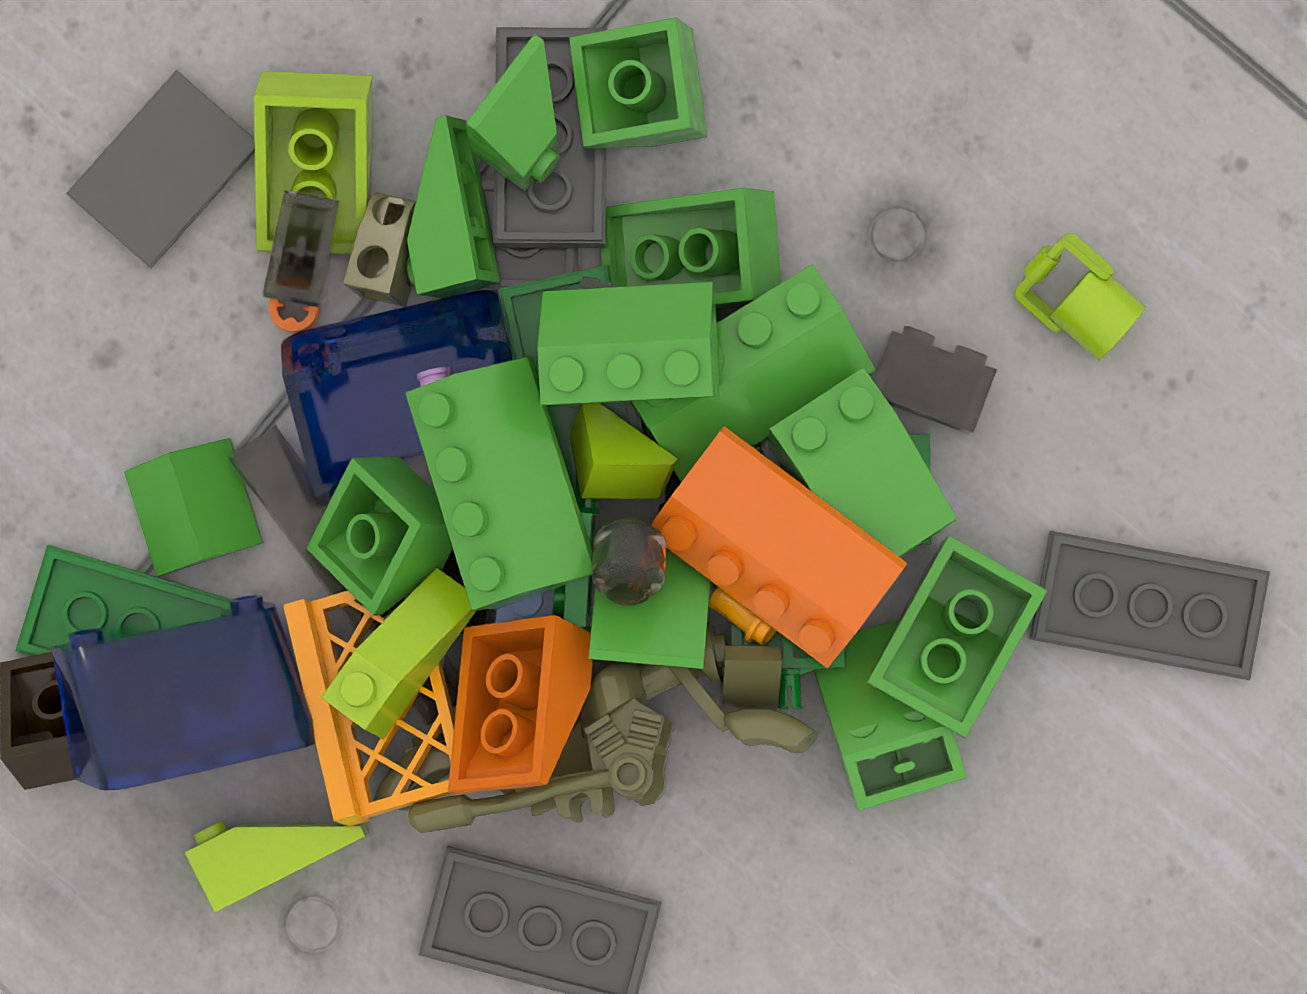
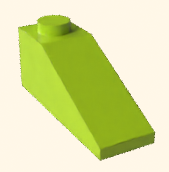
(400, 655)
(255, 855)

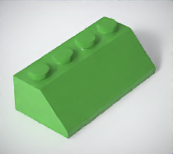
(769, 365)
(501, 483)

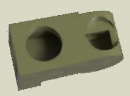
(381, 251)

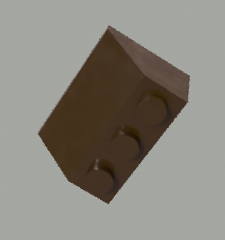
(33, 722)

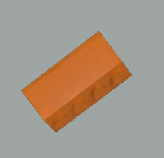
(777, 547)

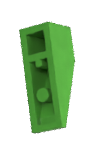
(450, 221)

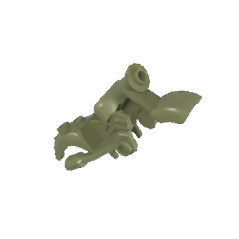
(612, 747)

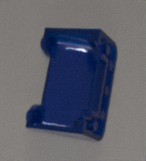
(353, 376)
(181, 697)

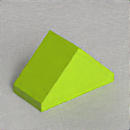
(616, 458)

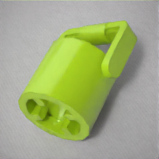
(1096, 308)

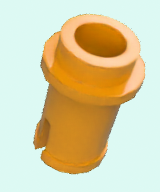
(740, 616)

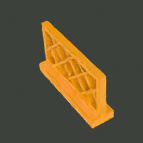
(336, 734)

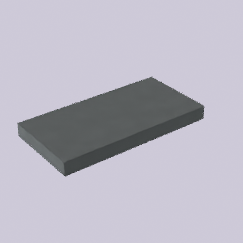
(571, 201)
(1150, 605)
(538, 926)

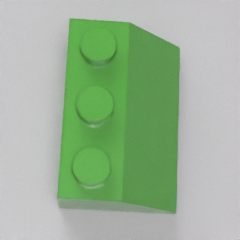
(628, 344)

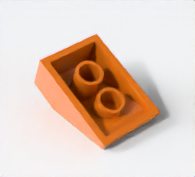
(517, 701)

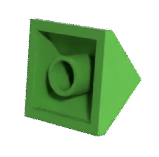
(193, 506)

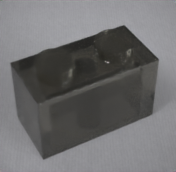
(933, 381)

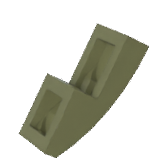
(750, 678)

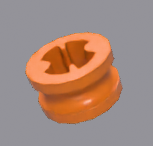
(290, 324)

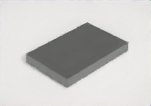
(163, 169)

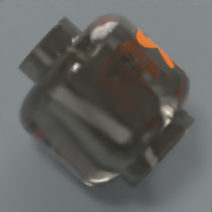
(629, 561)

